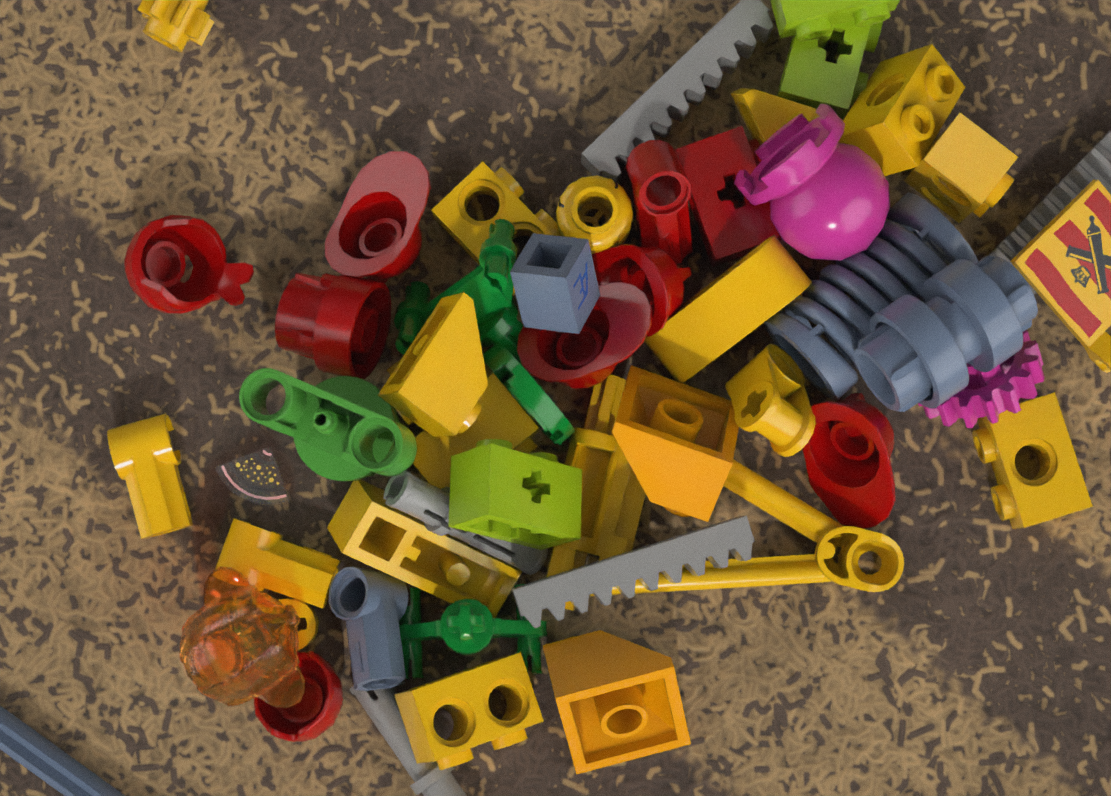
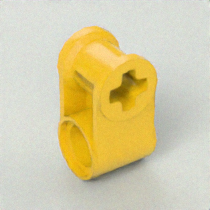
(773, 401)

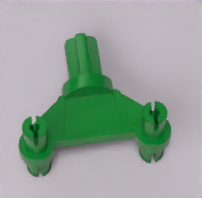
(487, 285)
(467, 629)

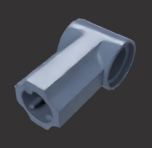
(371, 607)

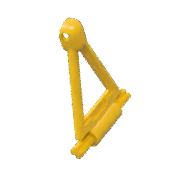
(615, 501)

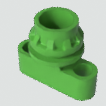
(336, 425)

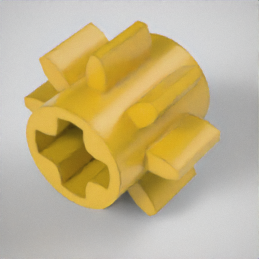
(176, 22)

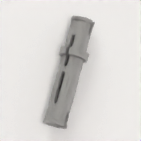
(432, 507)
(388, 720)

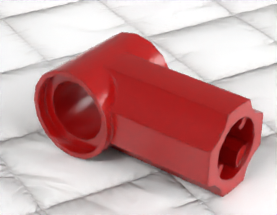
(661, 203)

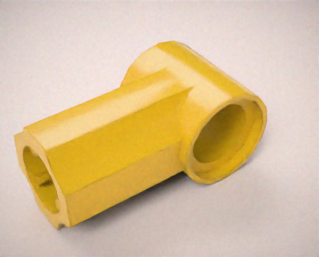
(149, 465)
(278, 563)

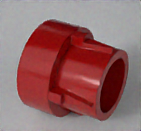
(335, 322)

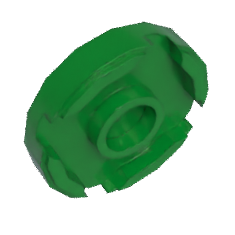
(528, 393)

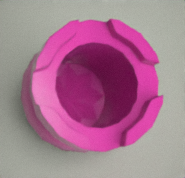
(821, 192)

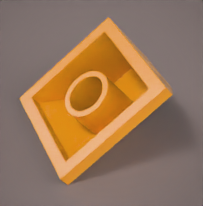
(676, 441)
(614, 699)

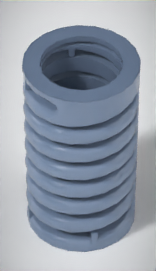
(903, 268)

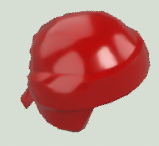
(158, 263)

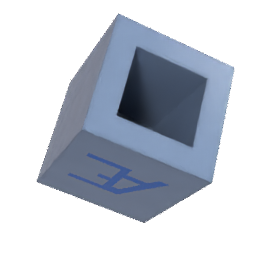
(555, 283)

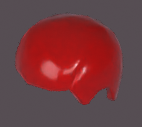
(314, 712)

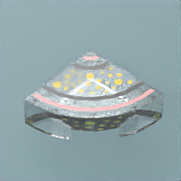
(256, 478)

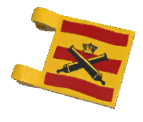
(1072, 269)

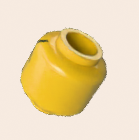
(599, 196)

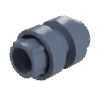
(924, 348)

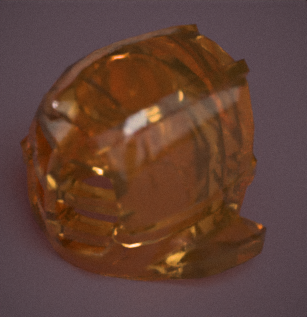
(242, 644)

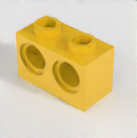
(963, 170)
(506, 190)
(466, 699)

